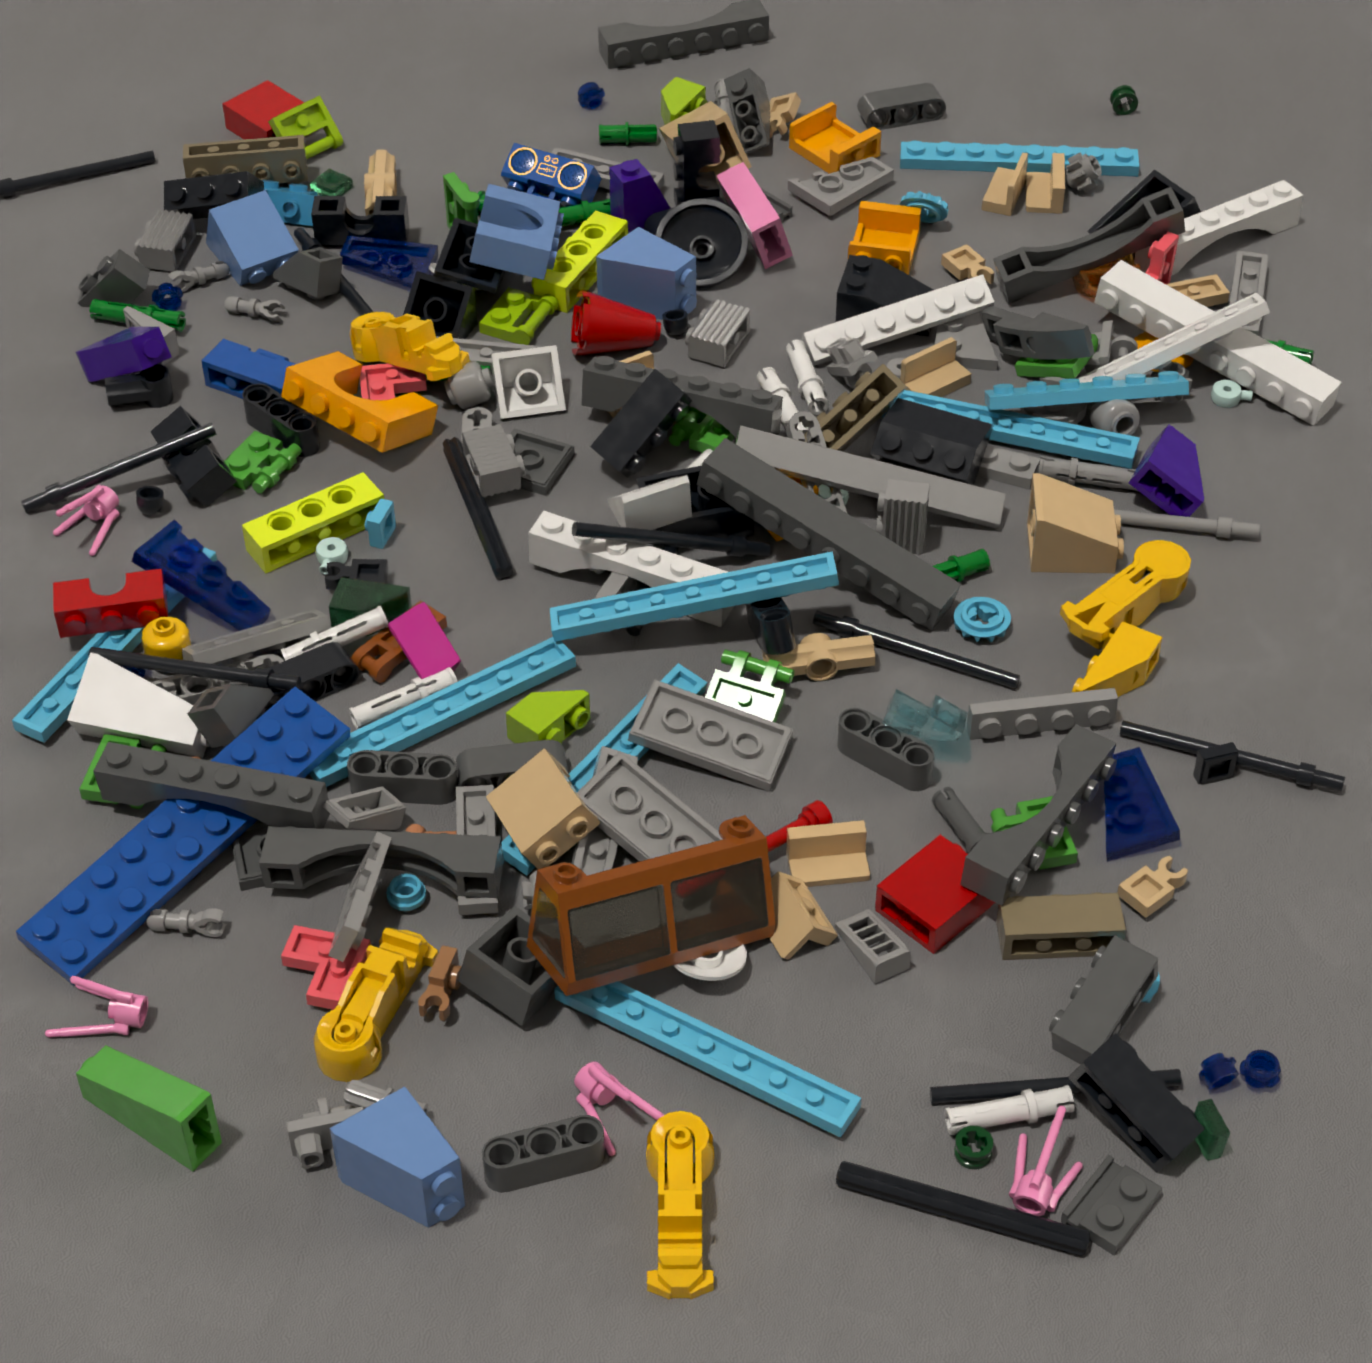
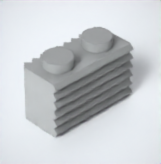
(165, 240)
(718, 333)
(493, 460)
(904, 514)

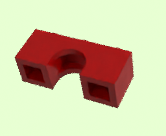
(83, 612)

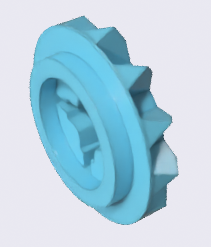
(932, 206)
(989, 611)

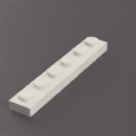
(902, 317)
(1185, 340)

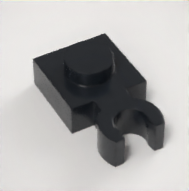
(361, 569)

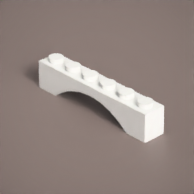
(1268, 209)
(558, 550)

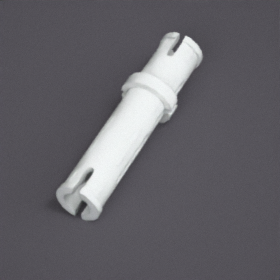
(809, 384)
(776, 387)
(343, 633)
(400, 698)
(1027, 1107)

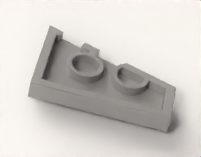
(841, 188)
(973, 343)
(357, 900)

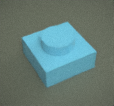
(380, 523)

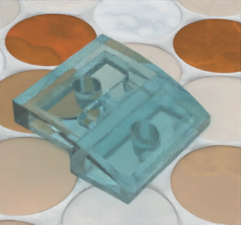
(937, 722)

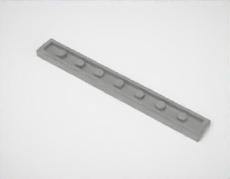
(869, 476)

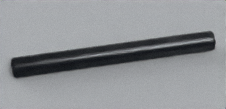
(478, 509)
(963, 1208)

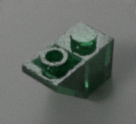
(359, 596)

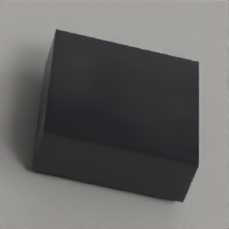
(1215, 763)

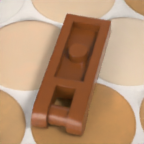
(389, 649)

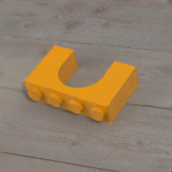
(327, 390)

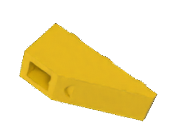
(1124, 661)

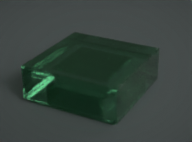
(331, 183)
(1216, 1133)

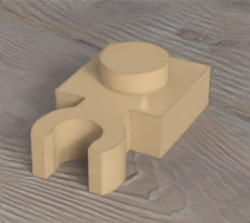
(783, 110)
(966, 263)
(1151, 889)

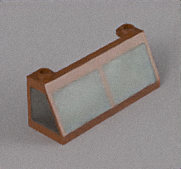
(652, 910)

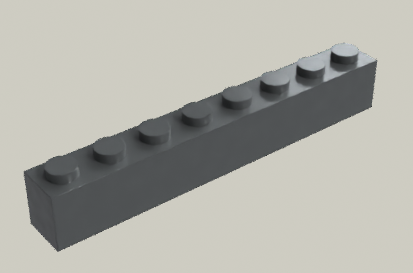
(822, 527)

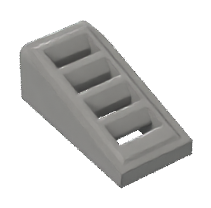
(138, 319)
(367, 810)
(877, 967)

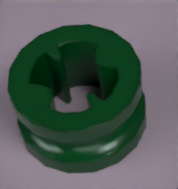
(1122, 92)
(964, 1153)

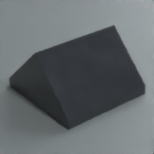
(445, 303)

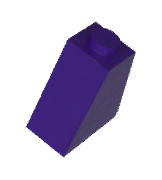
(634, 194)
(124, 353)
(1170, 474)

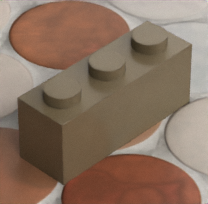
(1058, 925)

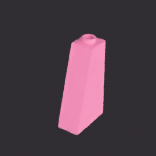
(757, 213)

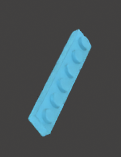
(1100, 389)

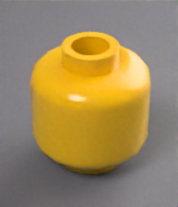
(165, 637)

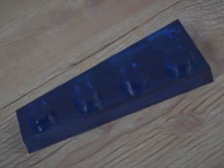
(200, 578)

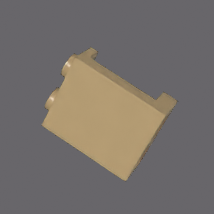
(542, 810)

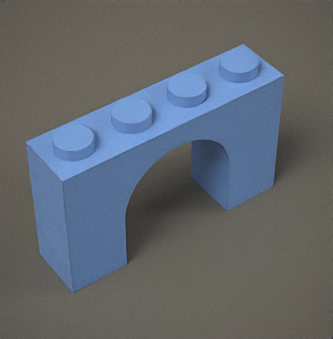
(517, 232)

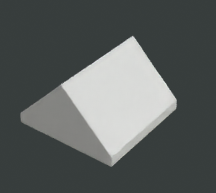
(527, 382)
(654, 504)

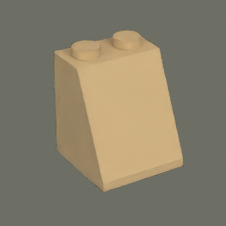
(730, 146)
(1071, 529)

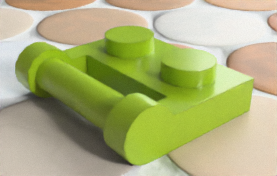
(306, 120)
(510, 312)

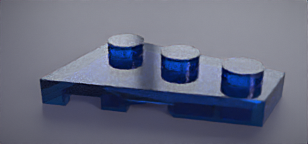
(389, 258)
(1135, 808)

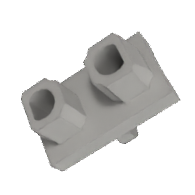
(1109, 347)
(849, 360)
(313, 1133)

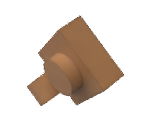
(442, 981)

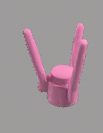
(99, 504)
(124, 1007)
(601, 1087)
(1034, 1191)

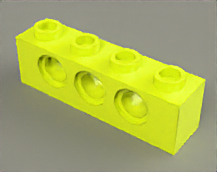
(576, 260)
(300, 526)

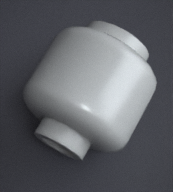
(469, 385)
(1115, 416)

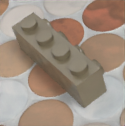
(270, 158)
(860, 409)

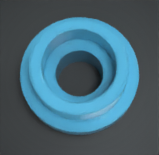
(406, 892)

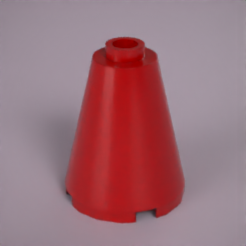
(610, 326)

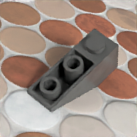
(749, 109)

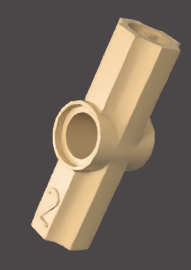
(379, 179)
(823, 657)

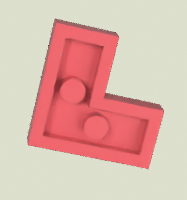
(1162, 257)
(386, 380)
(309, 951)

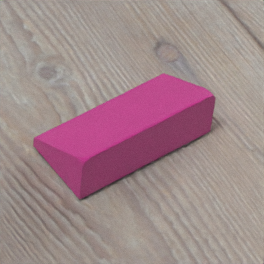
(424, 641)

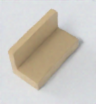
(1006, 188)
(1047, 190)
(935, 370)
(828, 853)
(797, 916)

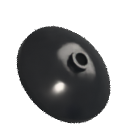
(711, 227)

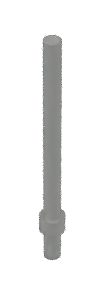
(1222, 527)

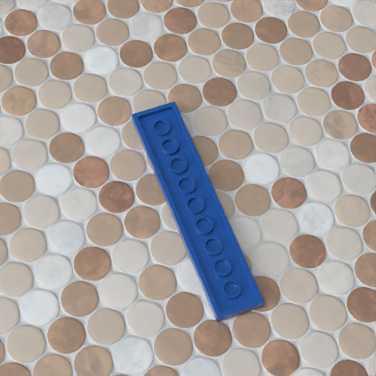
(173, 843)

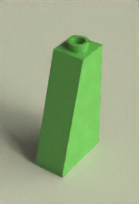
(152, 1104)

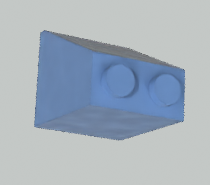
(249, 237)
(647, 274)
(400, 1159)

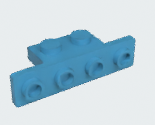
(292, 203)

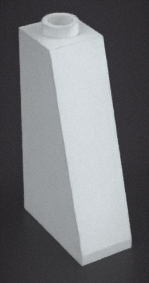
(128, 706)

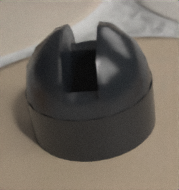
(675, 322)
(149, 499)

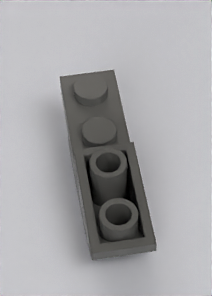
(1037, 337)

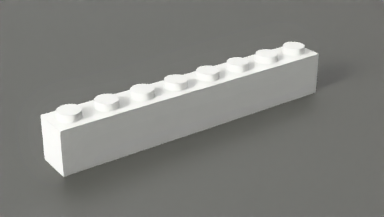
(1240, 357)

